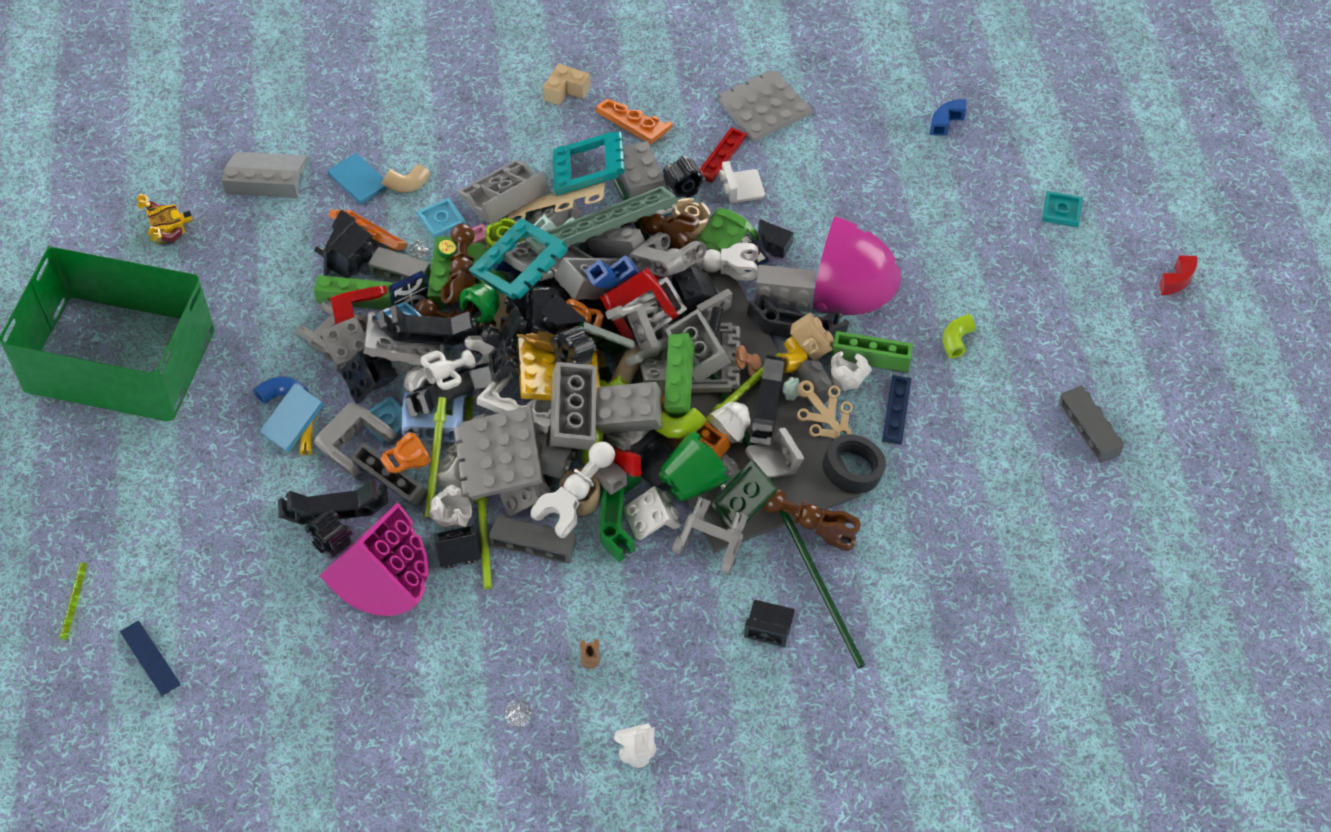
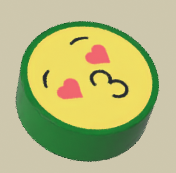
(446, 248)

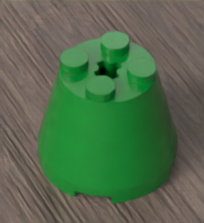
(693, 469)

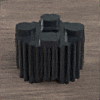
(683, 177)
(573, 346)
(329, 533)

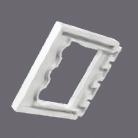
(491, 400)

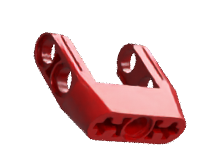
(632, 289)
(342, 303)

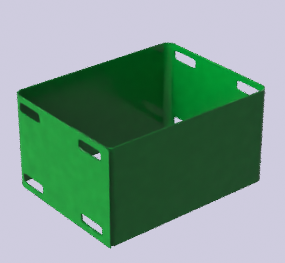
(116, 284)

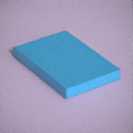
(357, 178)
(292, 417)

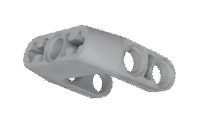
(663, 262)
(343, 428)

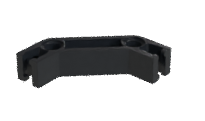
(779, 321)
(428, 329)
(427, 396)
(768, 400)
(347, 504)

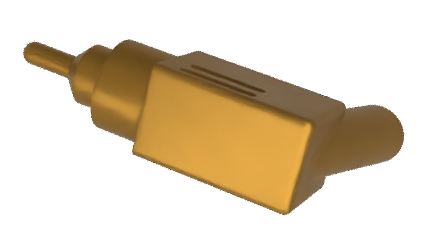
(540, 340)

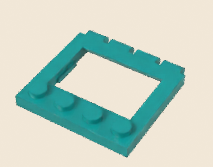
(613, 156)
(532, 274)

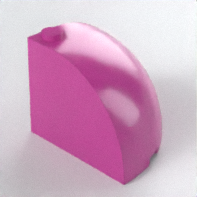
(854, 271)
(382, 568)

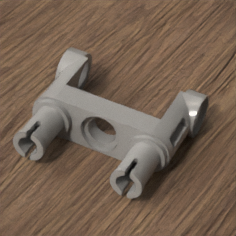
(638, 317)
(315, 338)
(696, 521)

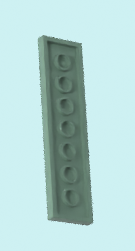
(609, 218)

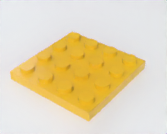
(537, 371)

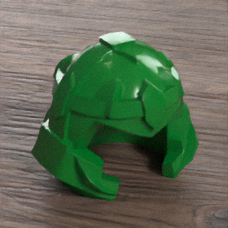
(485, 298)

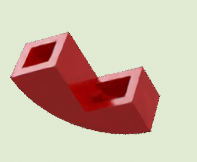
(1175, 282)

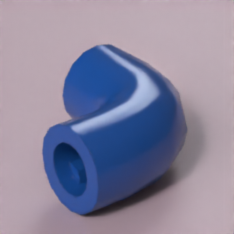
(275, 387)

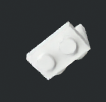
(741, 185)
(651, 512)

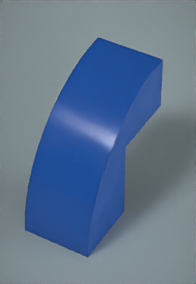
(948, 111)
(610, 276)

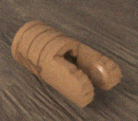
(590, 648)

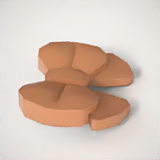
(742, 358)

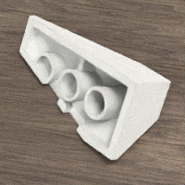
(448, 468)

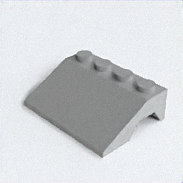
(263, 174)
(504, 191)

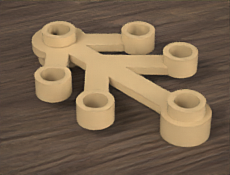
(826, 415)

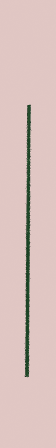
(785, 516)

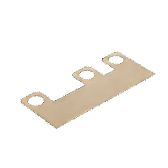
(552, 199)

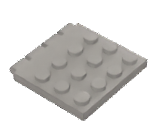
(764, 105)
(523, 256)
(379, 344)
(498, 453)

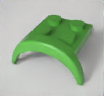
(726, 230)

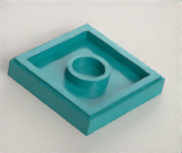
(1062, 209)

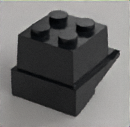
(347, 247)

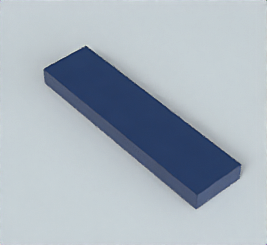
(896, 409)
(150, 658)

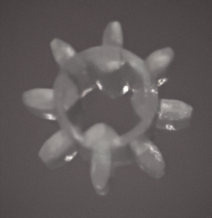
(517, 713)

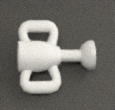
(444, 368)

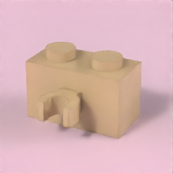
(812, 336)

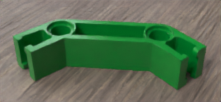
(612, 520)

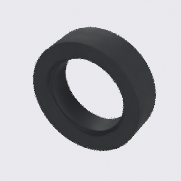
(846, 480)

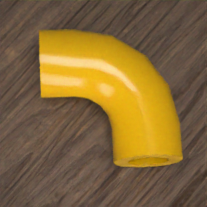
(795, 355)

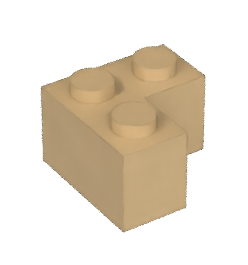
(565, 81)

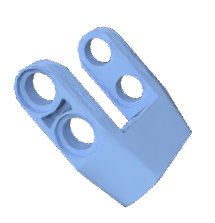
(424, 425)

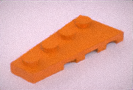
(633, 121)
(378, 233)

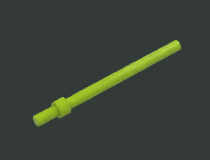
(742, 389)
(439, 419)
(484, 543)

